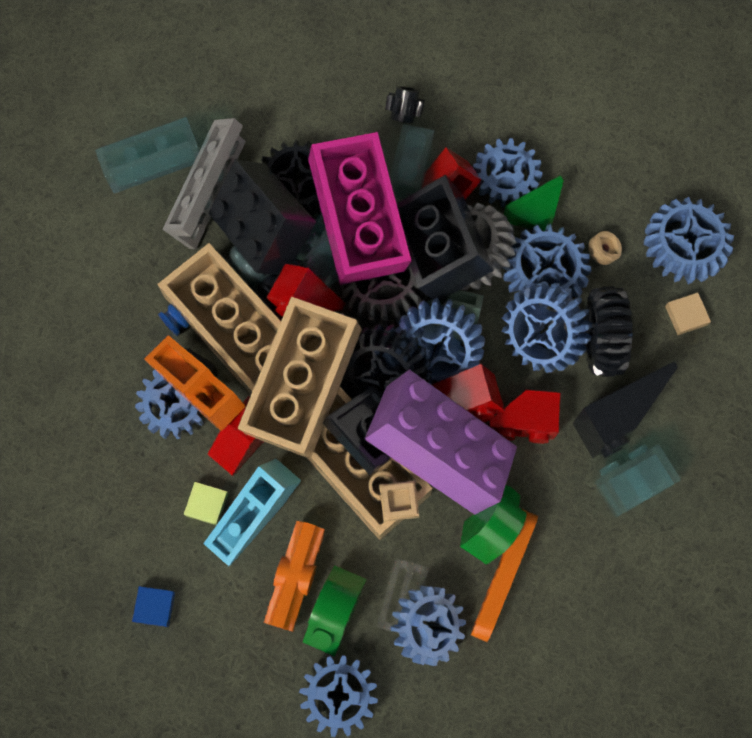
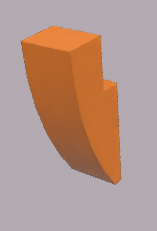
(195, 382)

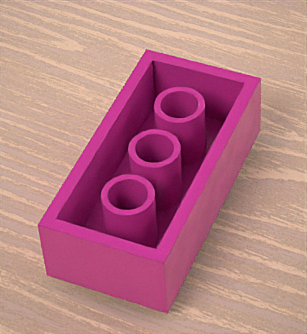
(359, 208)

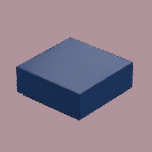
(153, 606)

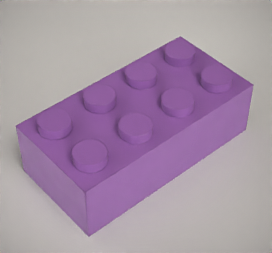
(442, 443)

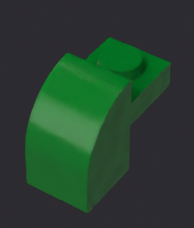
(495, 528)
(333, 610)

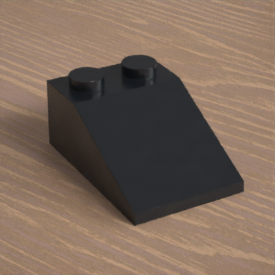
(610, 421)

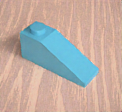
(252, 510)

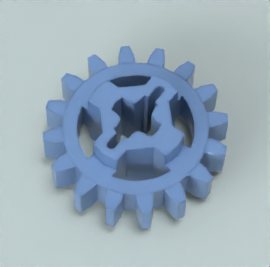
(507, 159)
(169, 416)
(419, 641)
(322, 693)

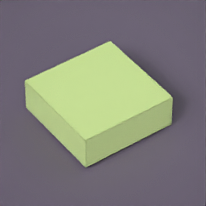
(206, 503)

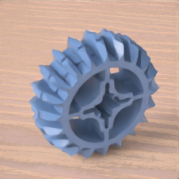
(699, 226)
(561, 246)
(526, 310)
(449, 356)

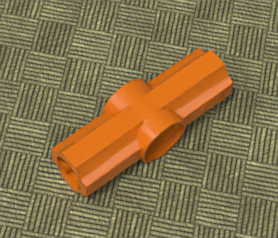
(294, 576)

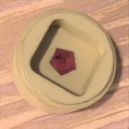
(605, 247)

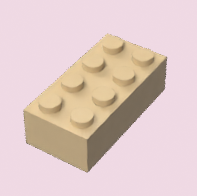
(300, 377)

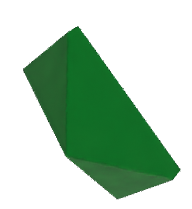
(535, 207)

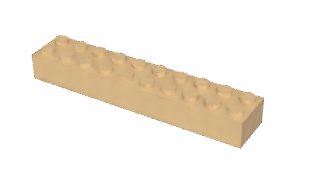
(241, 334)

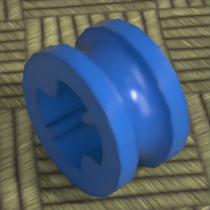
(173, 320)

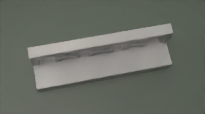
(204, 181)

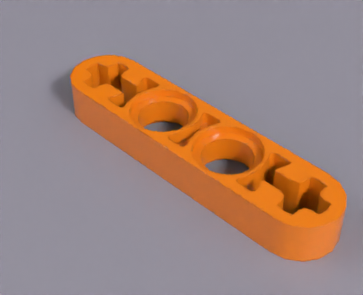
(502, 581)

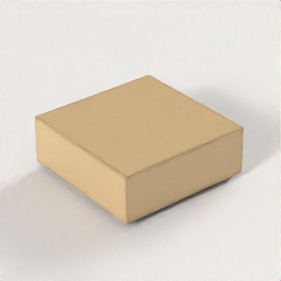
(687, 313)
(399, 501)

